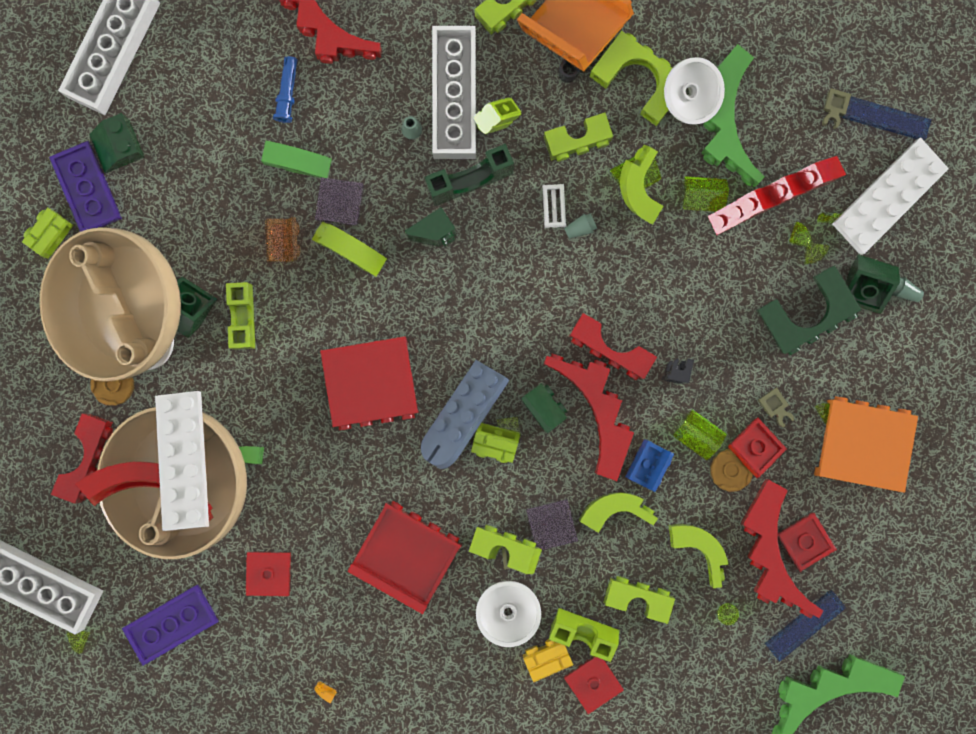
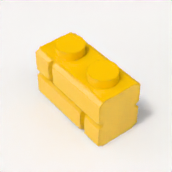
(546, 659)

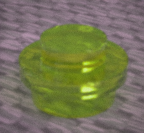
(727, 614)

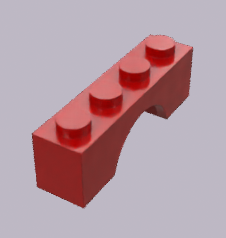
(588, 333)
(92, 433)

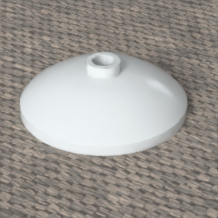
(704, 87)
(508, 629)

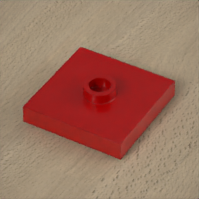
(757, 447)
(806, 541)
(268, 573)
(593, 683)

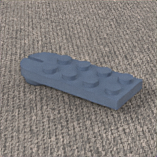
(462, 415)

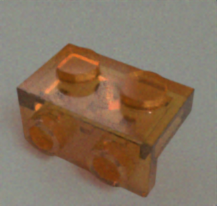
(282, 240)

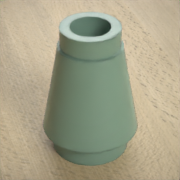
(411, 132)
(581, 226)
(908, 291)

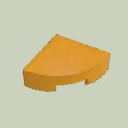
(325, 691)

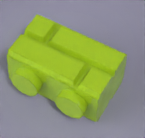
(497, 115)
(47, 233)
(495, 443)

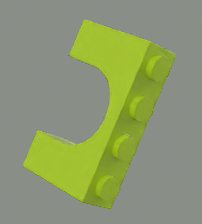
(626, 52)

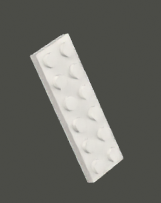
(890, 196)
(181, 461)

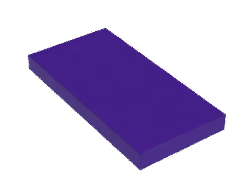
(85, 187)
(170, 625)

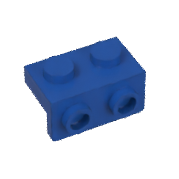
(649, 465)

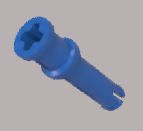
(285, 99)

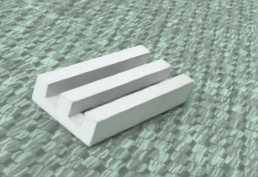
(554, 224)

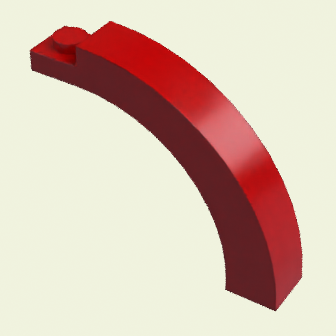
(121, 477)

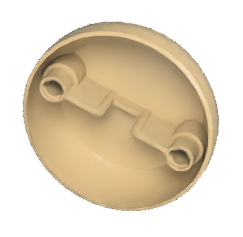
(109, 304)
(137, 511)

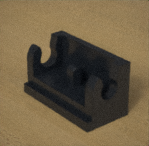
(678, 373)

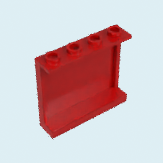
(369, 383)
(405, 556)

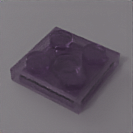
(339, 201)
(552, 524)

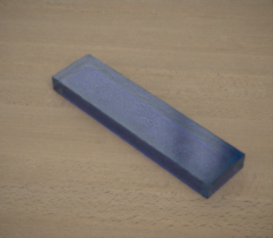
(887, 118)
(804, 627)

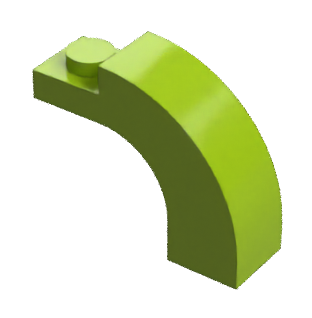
(633, 185)
(349, 248)
(604, 506)
(691, 536)

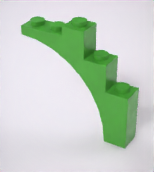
(726, 143)
(826, 684)

